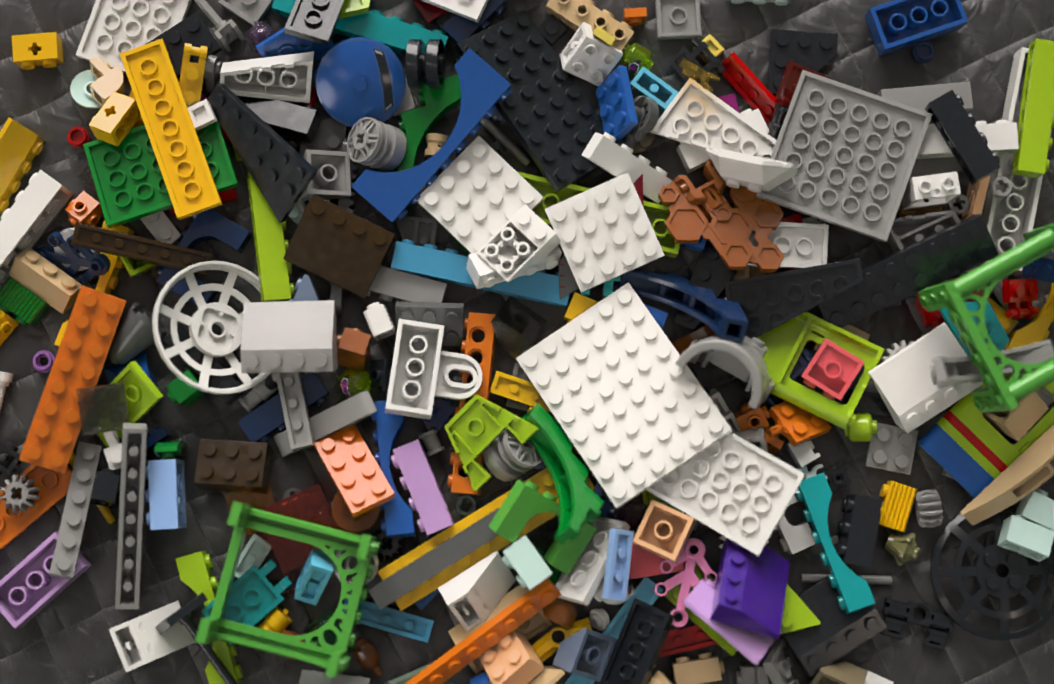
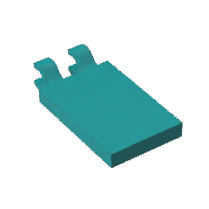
(252, 596)

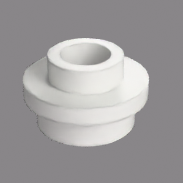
(599, 619)

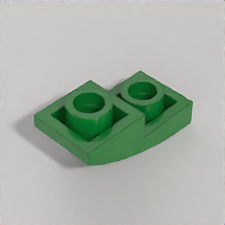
(169, 449)

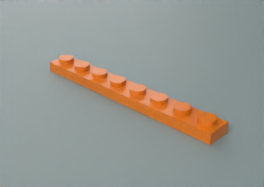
(488, 634)

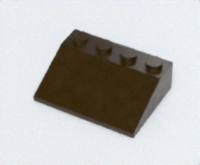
(339, 246)

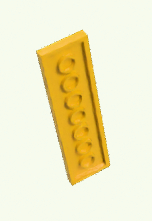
(170, 129)

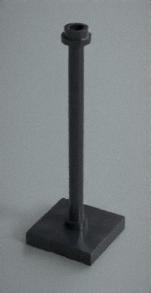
(184, 618)

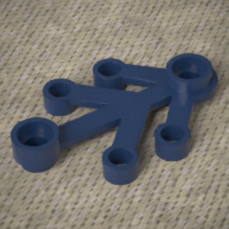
(97, 263)

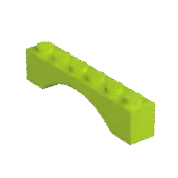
(197, 574)

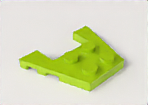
(477, 428)

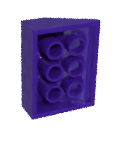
(750, 589)

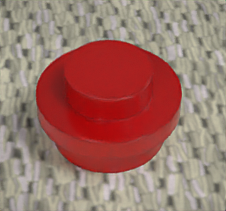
(78, 136)

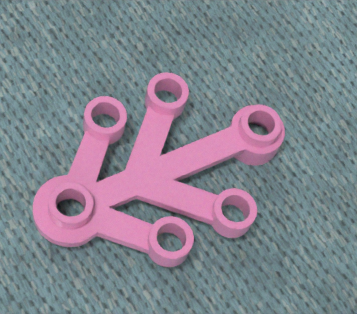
(686, 576)

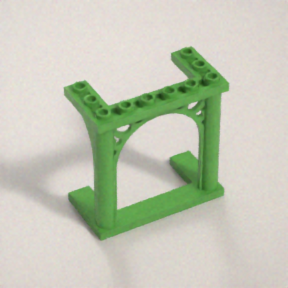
(999, 394)
(330, 657)

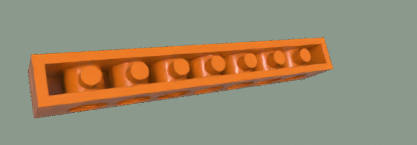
(474, 323)

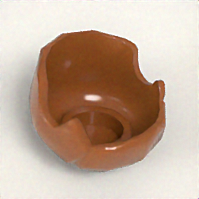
(561, 612)

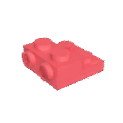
(832, 370)

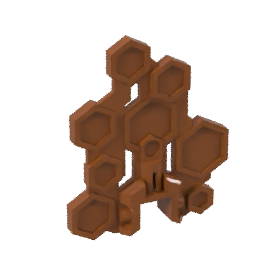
(729, 226)

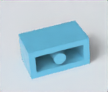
(651, 86)

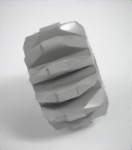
(11, 493)
(928, 508)

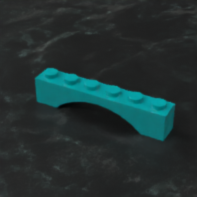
(852, 589)

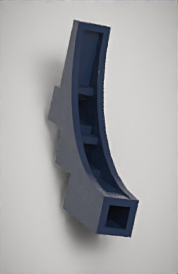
(721, 315)

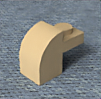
(107, 81)

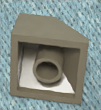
(840, 674)

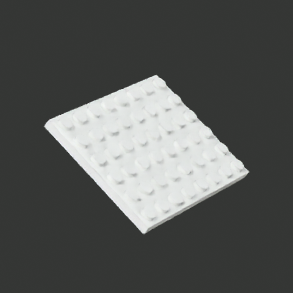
(622, 395)

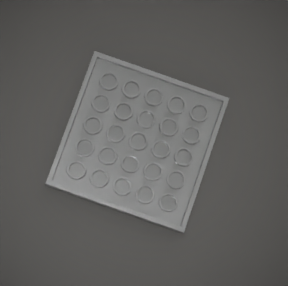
(848, 153)

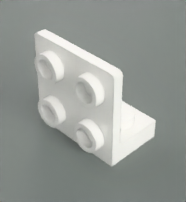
(588, 56)

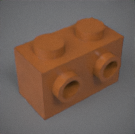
(353, 348)

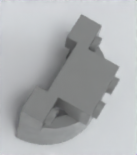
(739, 359)

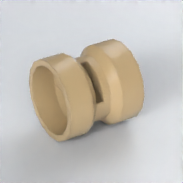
(435, 142)

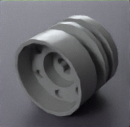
(376, 144)
(509, 457)

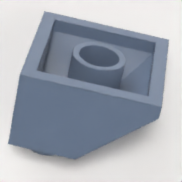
(585, 654)

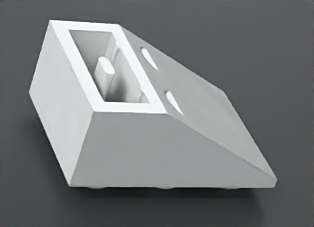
(519, 244)
(478, 590)
(140, 641)

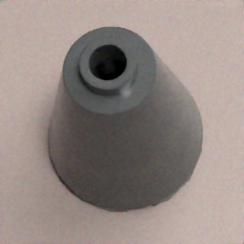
(134, 335)

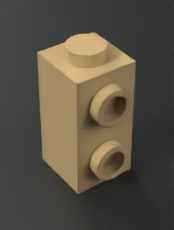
(698, 670)

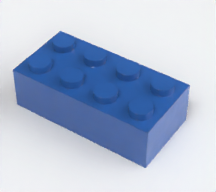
(913, 21)

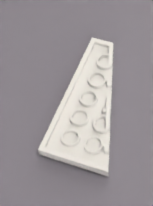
(705, 120)

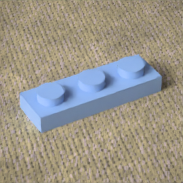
(618, 564)

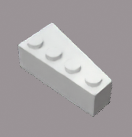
(271, 77)

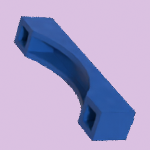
(398, 515)

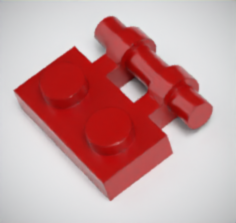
(1019, 291)

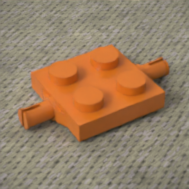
(796, 423)

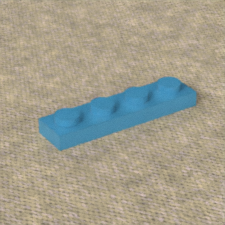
(395, 621)

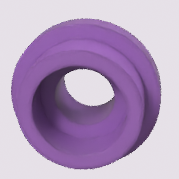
(37, 361)

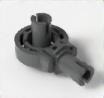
(646, 120)

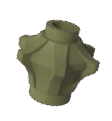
(903, 548)

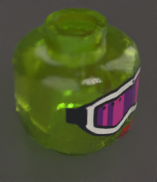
(636, 57)
(354, 382)

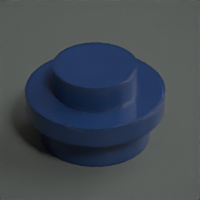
(923, 52)

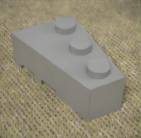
(913, 229)

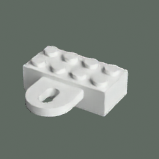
(422, 371)

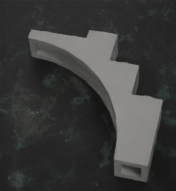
(960, 370)

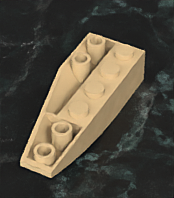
(1016, 481)

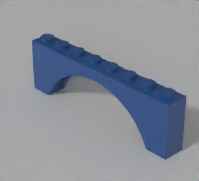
(480, 93)

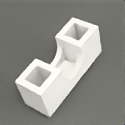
(794, 537)

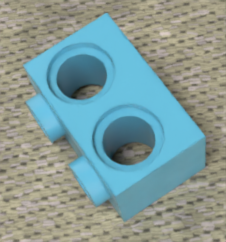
(313, 577)

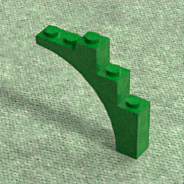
(421, 120)
(569, 474)

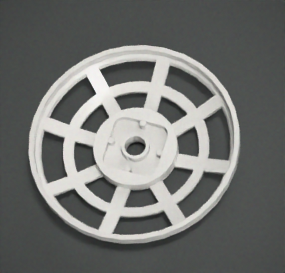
(201, 326)

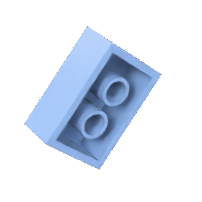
(166, 494)

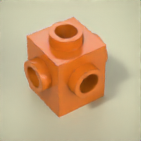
(84, 210)
(745, 417)

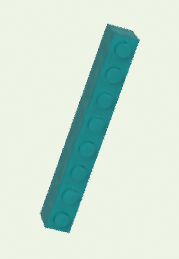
(373, 25)

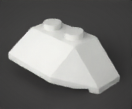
(749, 170)

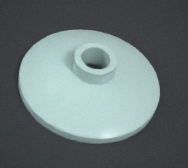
(81, 90)

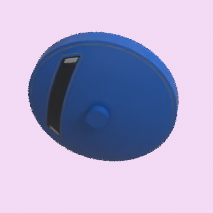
(360, 81)

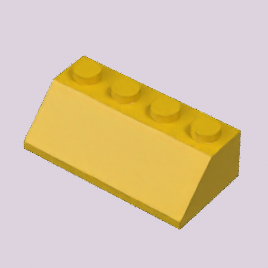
(17, 151)

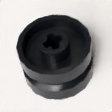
(425, 64)

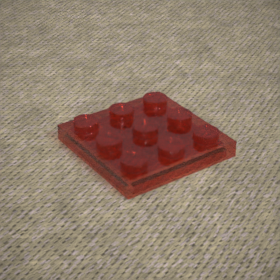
(305, 505)

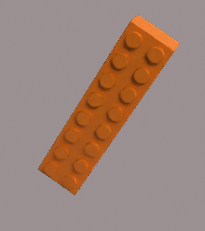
(74, 367)

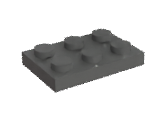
(446, 314)

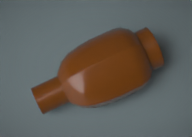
(367, 656)

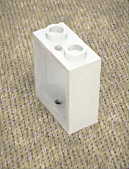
(937, 188)

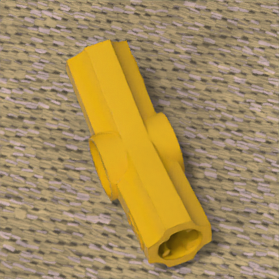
(546, 646)

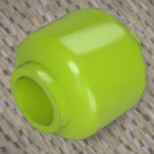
(862, 428)

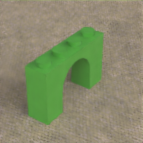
(523, 504)

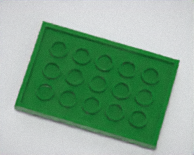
(131, 179)

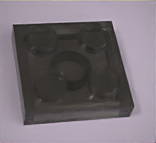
(102, 408)

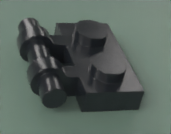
(700, 48)

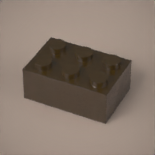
(233, 466)

